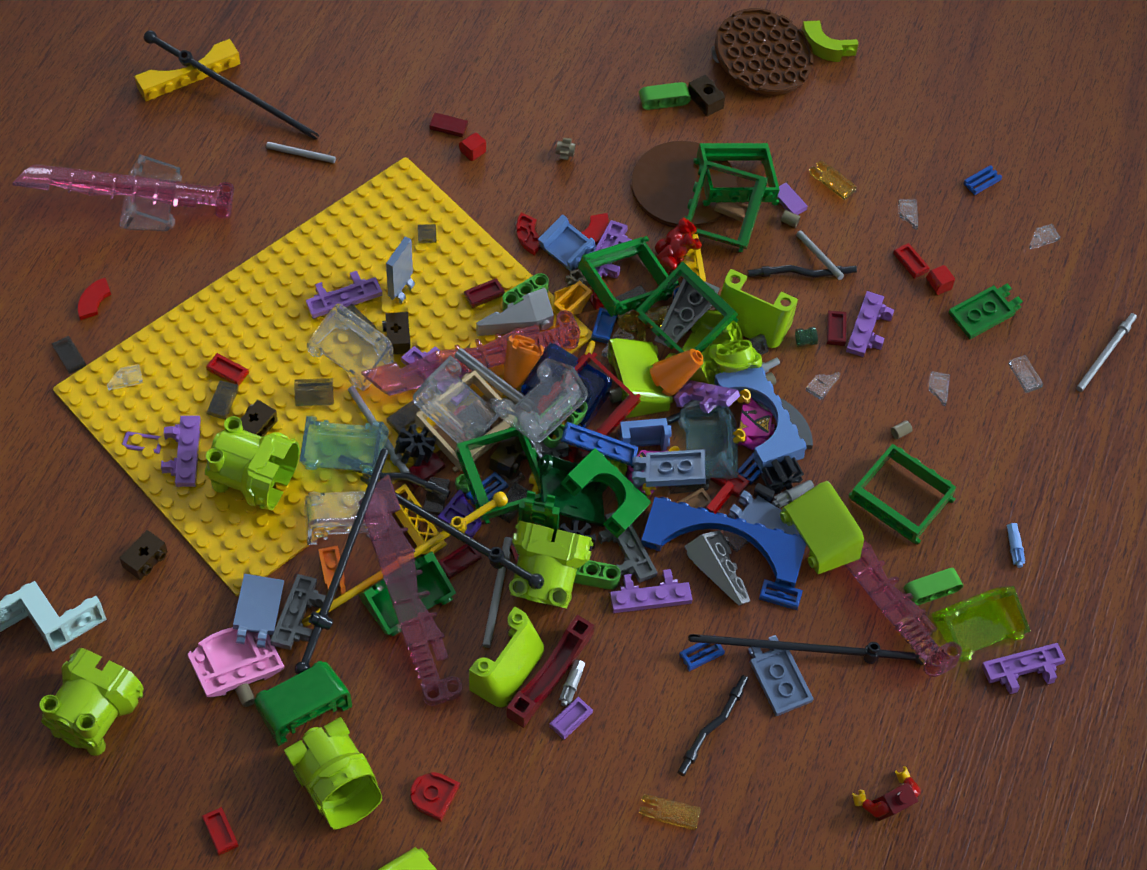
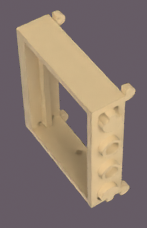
(472, 378)

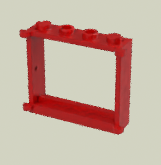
(621, 411)

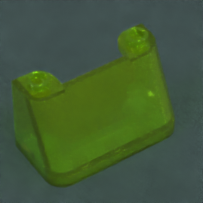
(982, 620)

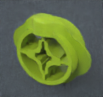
(735, 356)

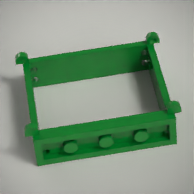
(737, 152)
(752, 210)
(617, 252)
(708, 293)
(473, 479)
(889, 515)

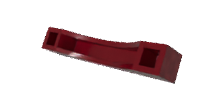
(537, 690)

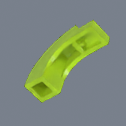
(827, 47)

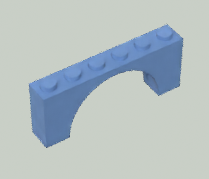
(785, 438)

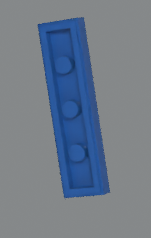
(608, 446)

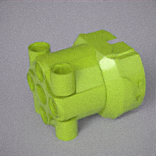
(251, 463)
(553, 560)
(89, 701)
(335, 774)

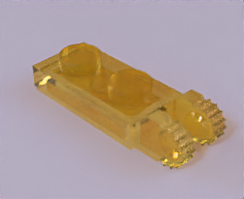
(833, 180)
(671, 812)

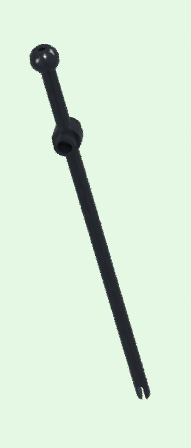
(186, 59)
(495, 555)
(321, 620)
(871, 652)

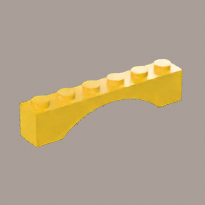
(156, 83)

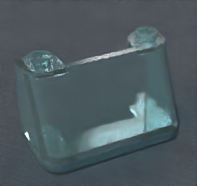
(714, 434)
(342, 445)

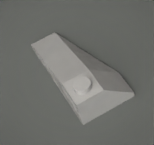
(531, 311)
(684, 312)
(711, 555)

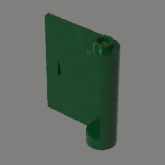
(585, 505)

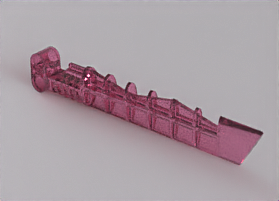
(112, 184)
(394, 380)
(399, 573)
(903, 613)

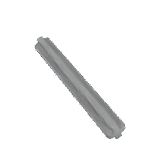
(488, 375)

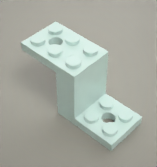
(54, 629)

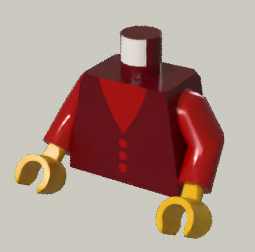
(893, 800)

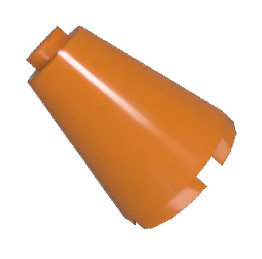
(520, 359)
(676, 370)

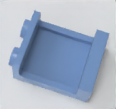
(566, 243)
(646, 433)

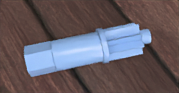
(1016, 550)

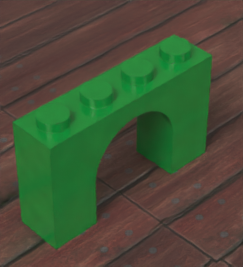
(598, 469)

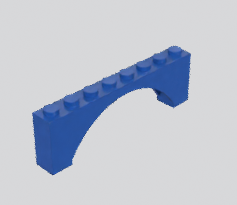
(674, 519)

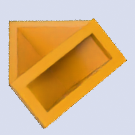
(572, 298)

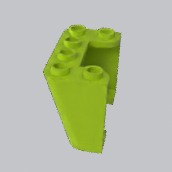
(757, 315)

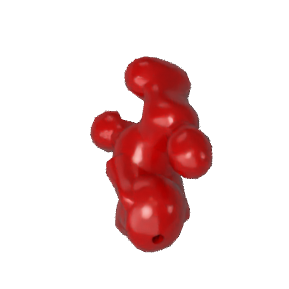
(676, 245)

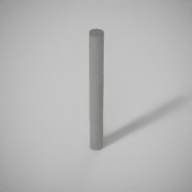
(300, 152)
(820, 255)

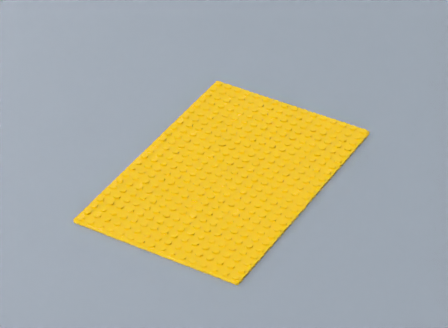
(263, 324)

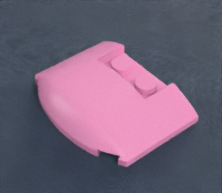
(226, 664)

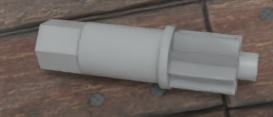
(791, 494)
(572, 681)

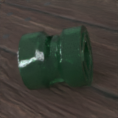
(806, 336)

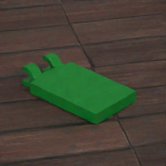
(985, 310)
(539, 513)

